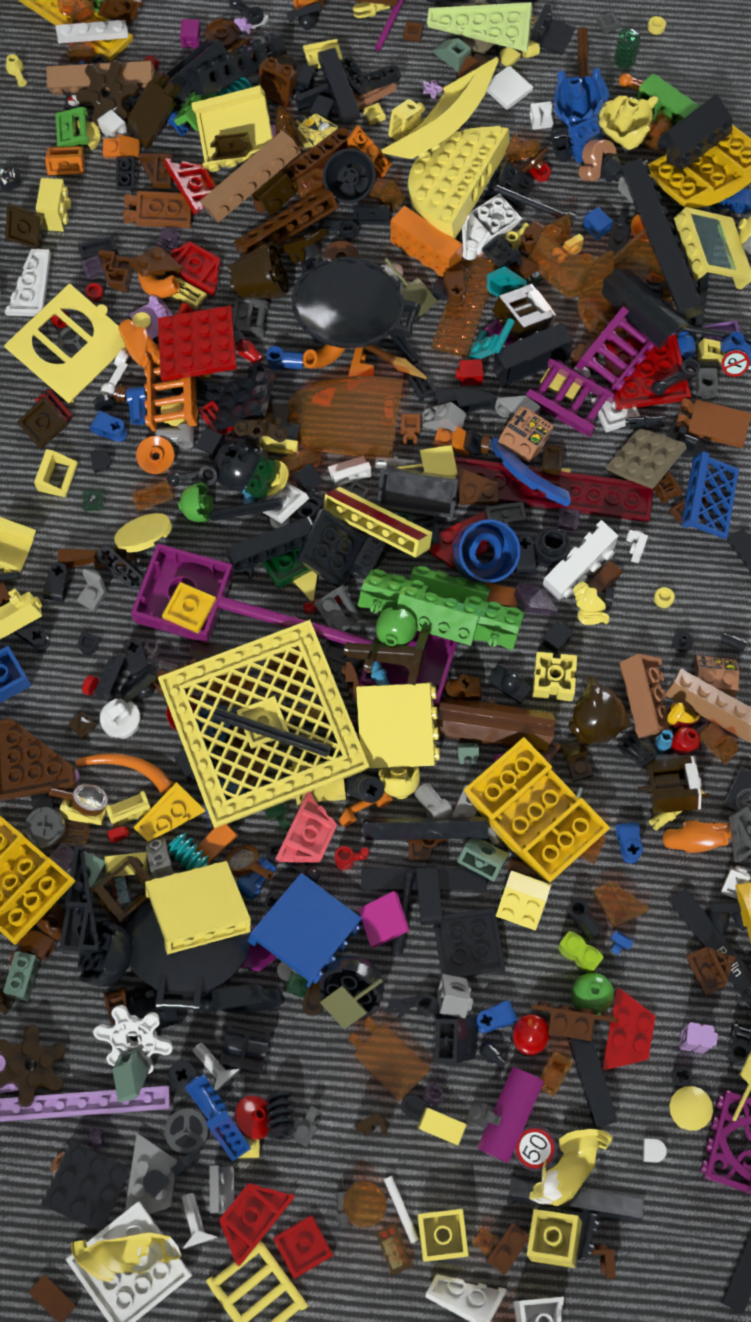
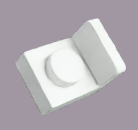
(639, 541)
(736, 875)

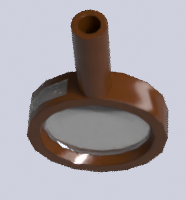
(245, 860)

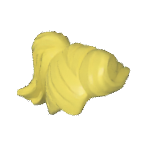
(590, 605)

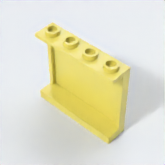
(231, 114)
(398, 725)
(198, 907)

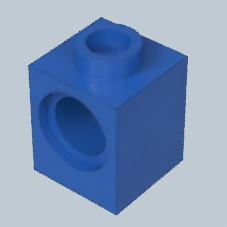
(597, 223)

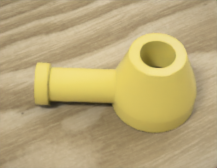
(533, 49)
(15, 67)
(517, 236)

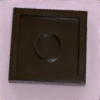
(24, 226)
(42, 423)

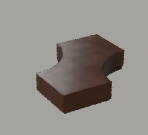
(421, 849)

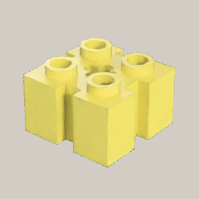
(563, 685)

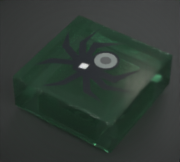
(92, 500)

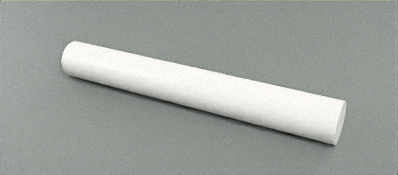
(406, 1221)

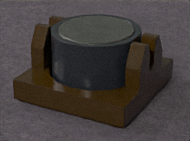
(304, 245)

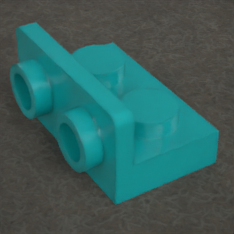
(504, 281)

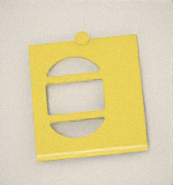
(81, 369)

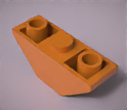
(362, 142)

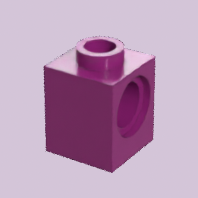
(190, 33)

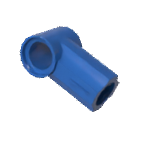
(736, 341)
(285, 359)
(136, 401)
(251, 884)

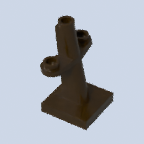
(266, 426)
(408, 656)

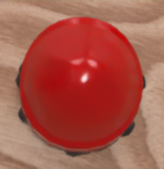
(530, 1035)

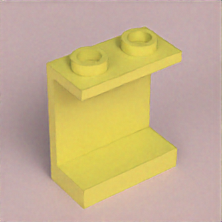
(14, 545)
(330, 792)

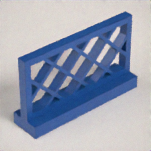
(697, 487)

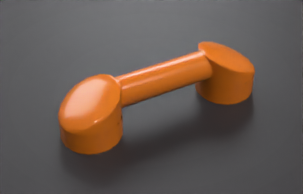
(348, 816)

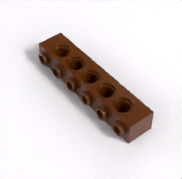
(288, 222)

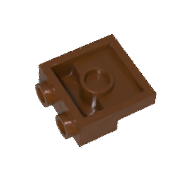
(120, 9)
(277, 81)
(245, 761)

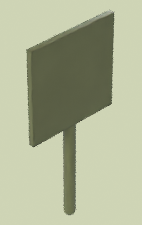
(415, 291)
(344, 1005)

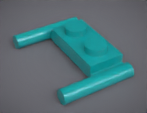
(487, 346)

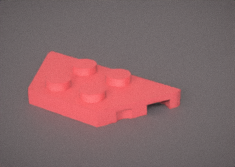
(308, 834)

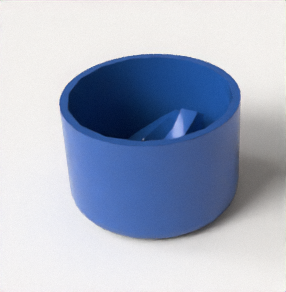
(505, 547)

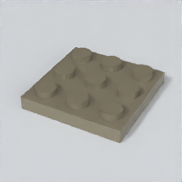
(646, 457)

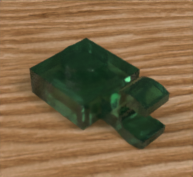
(277, 813)

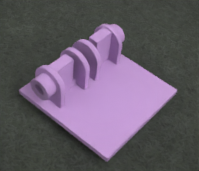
(155, 309)

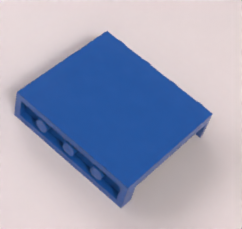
(306, 928)

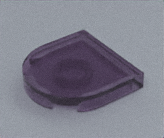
(534, 600)

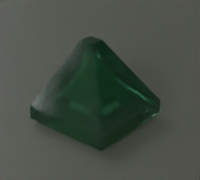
(296, 985)

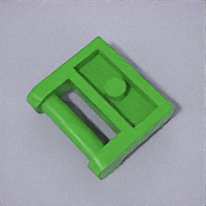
(67, 130)

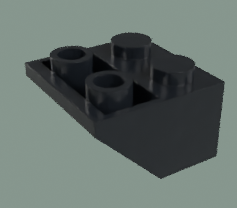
(143, 1001)
(454, 1038)

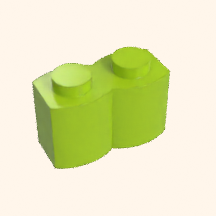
(575, 949)

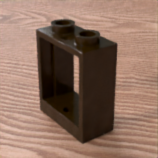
(108, 902)

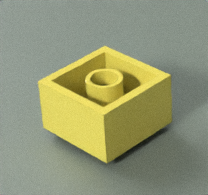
(53, 204)
(523, 900)
(442, 1235)
(554, 1238)

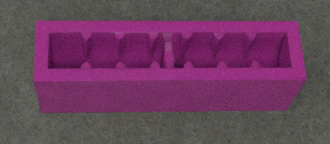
(514, 1108)

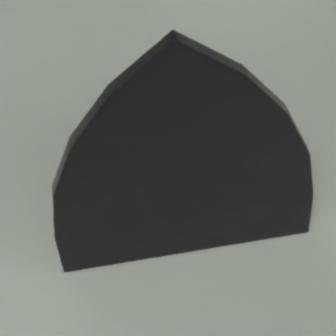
(693, 444)

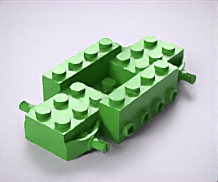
(444, 606)

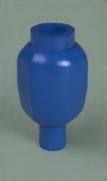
(686, 345)

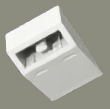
(492, 216)

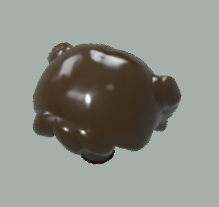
(598, 714)

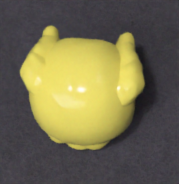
(627, 120)

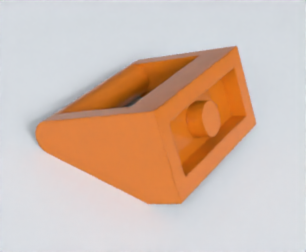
(65, 164)

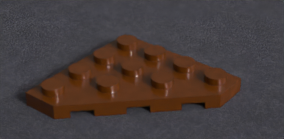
(29, 765)

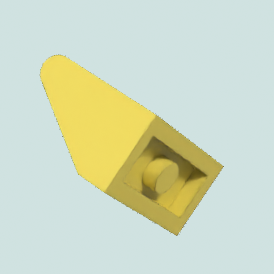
(45, 471)

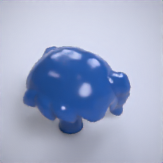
(579, 97)

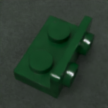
(262, 479)

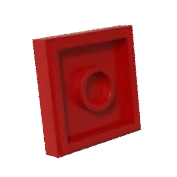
(303, 1246)

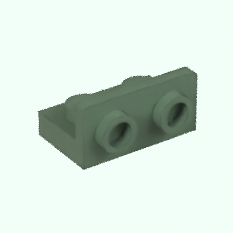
(22, 975)

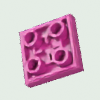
(383, 919)

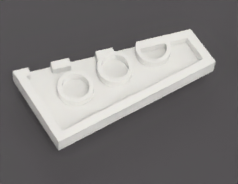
(31, 286)

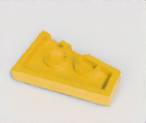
(168, 813)

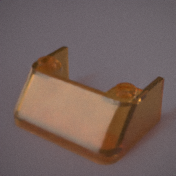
(561, 269)

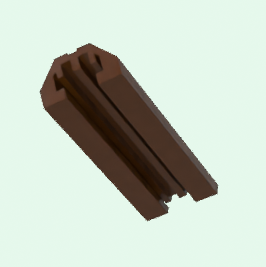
(494, 723)

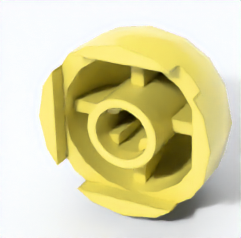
(400, 781)

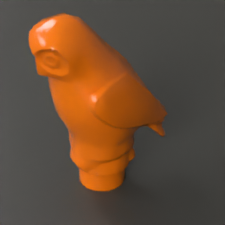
(139, 344)
(697, 836)

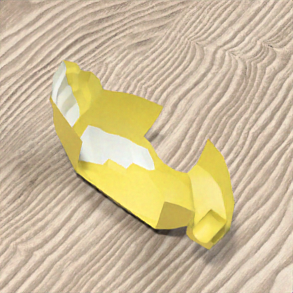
(578, 1161)
(113, 1255)

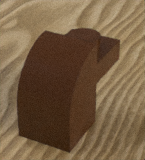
(36, 944)

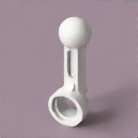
(120, 362)

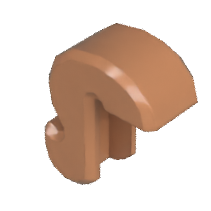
(592, 158)

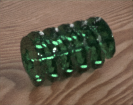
(627, 48)

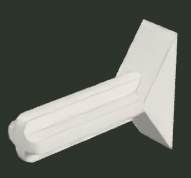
(212, 1064)
(195, 1222)

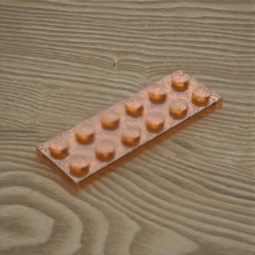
(460, 323)

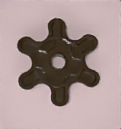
(111, 80)
(43, 1057)

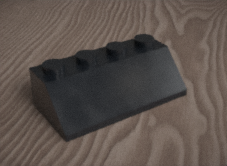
(698, 133)

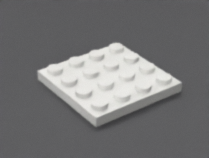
(130, 1296)

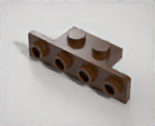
(573, 1023)

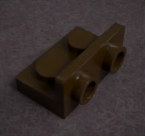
(368, 1125)

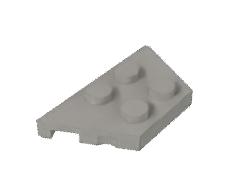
(148, 1158)

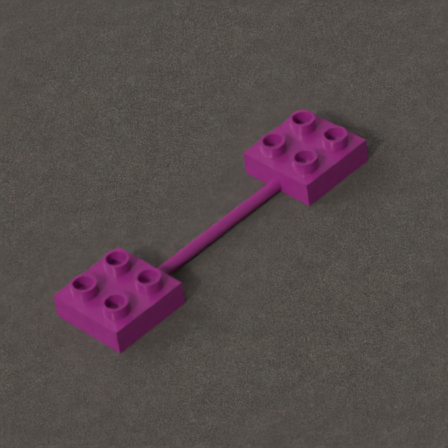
(172, 566)

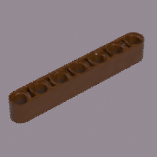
(313, 159)

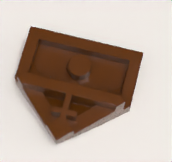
(710, 968)

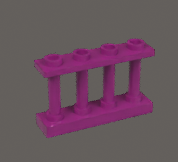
(598, 346)
(570, 416)

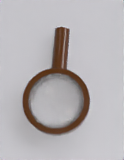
(85, 799)

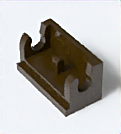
(231, 145)

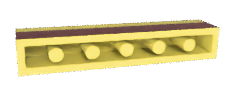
(378, 522)

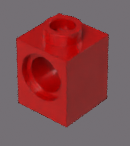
(470, 372)

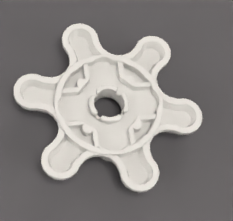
(131, 1025)

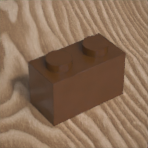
(508, 1248)

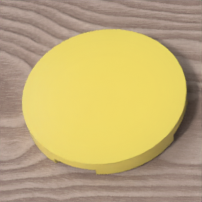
(143, 532)

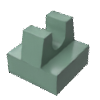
(468, 749)

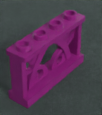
(719, 1138)

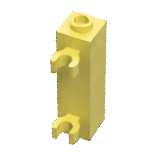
(18, 612)

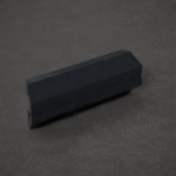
(645, 307)

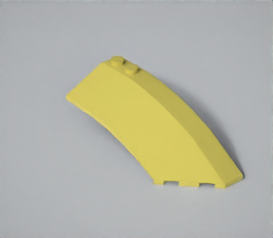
(447, 116)

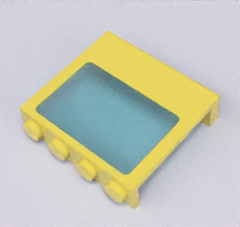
(713, 245)

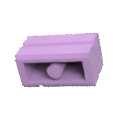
(698, 1038)

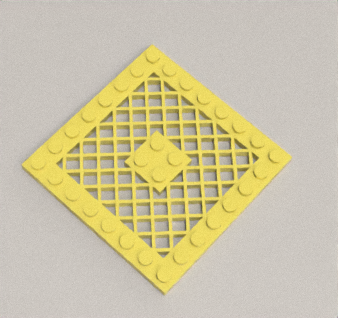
(266, 712)

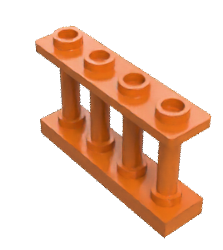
(188, 398)

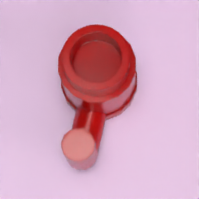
(345, 857)

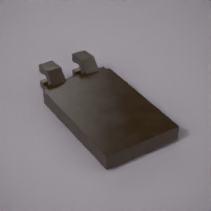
(152, 109)

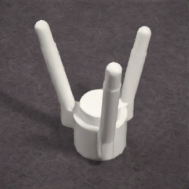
(470, 247)

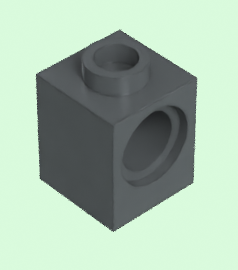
(708, 376)

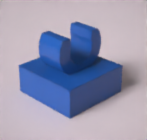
(621, 941)

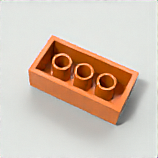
(425, 242)

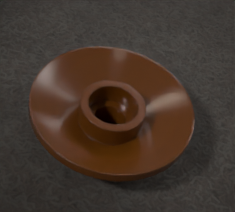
(537, 161)
(340, 249)

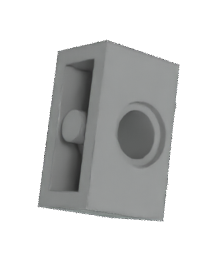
(454, 996)

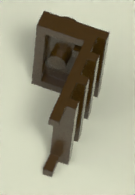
(275, 192)

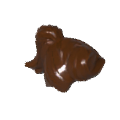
(52, 922)

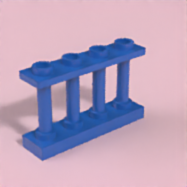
(218, 1119)

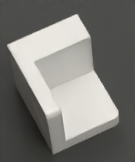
(541, 115)
(112, 125)

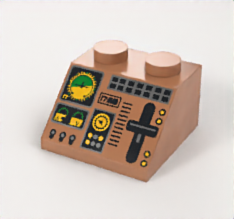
(526, 434)
(718, 672)

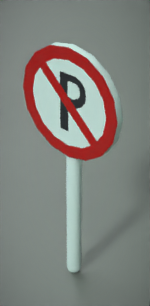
(735, 363)

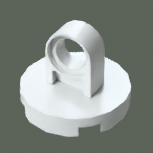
(120, 718)

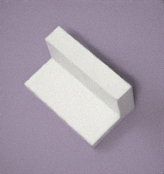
(350, 470)

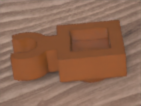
(410, 427)

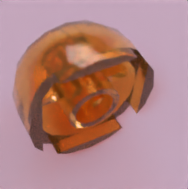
(657, 128)

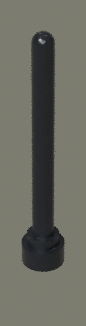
(532, 203)
(715, 332)

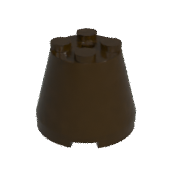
(260, 274)

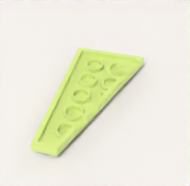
(495, 23)

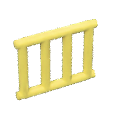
(272, 1266)

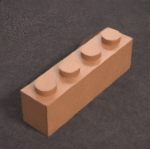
(645, 694)

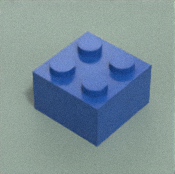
(11, 675)

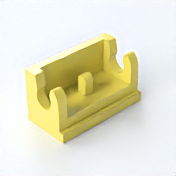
(128, 809)

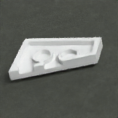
(467, 1300)

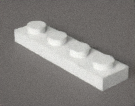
(91, 31)

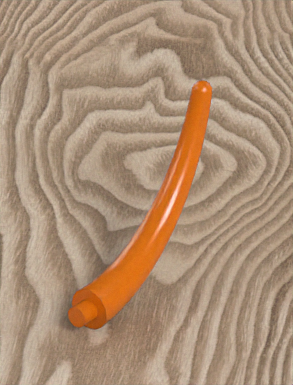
(155, 774)

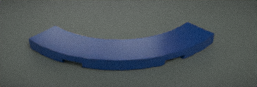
(527, 476)

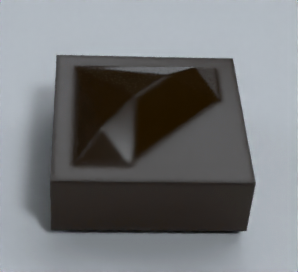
(82, 725)

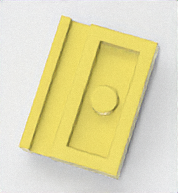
(312, 49)

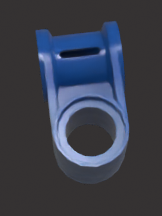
(738, 202)
(108, 427)
(629, 838)
(499, 1016)

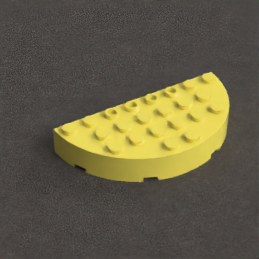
(453, 176)

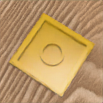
(189, 607)

